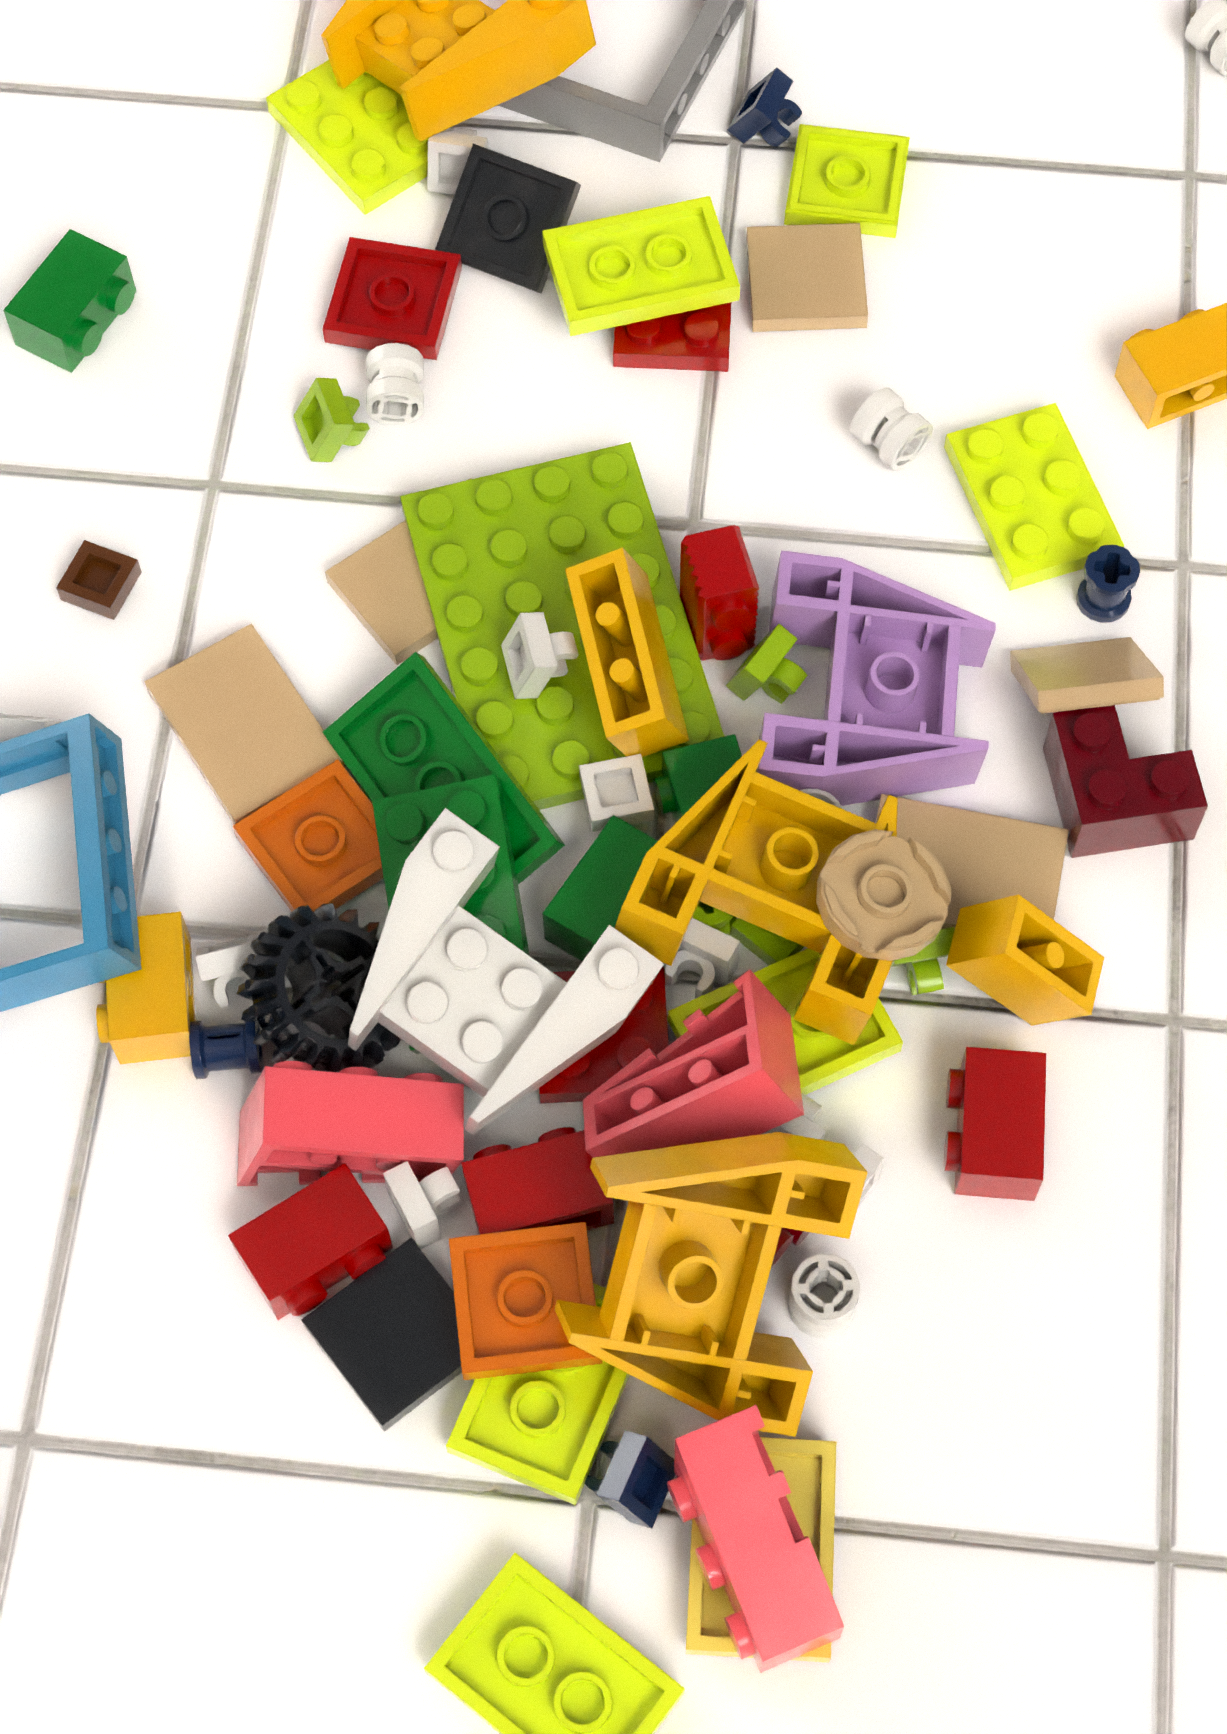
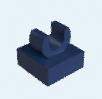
(763, 108)
(635, 1478)

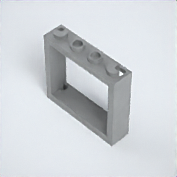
(627, 123)

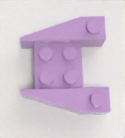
(886, 684)

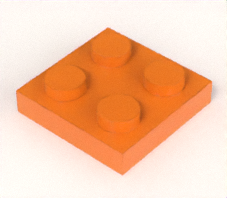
(316, 840)
(509, 1294)

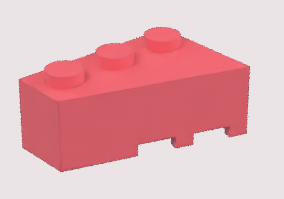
(713, 1083)
(351, 1116)
(753, 1542)

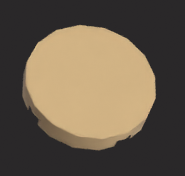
(883, 895)

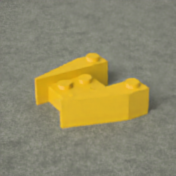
(456, 53)
(758, 857)
(699, 1263)

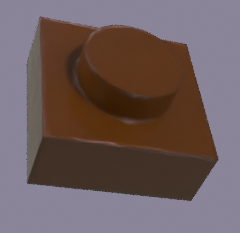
(99, 579)

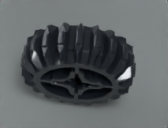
(293, 944)

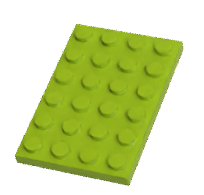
(503, 551)

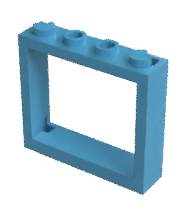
(103, 857)

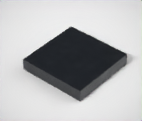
(502, 214)
(391, 1334)

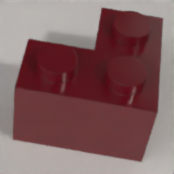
(1114, 799)

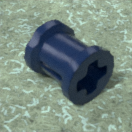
(1108, 583)
(224, 1048)

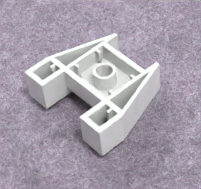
(474, 995)

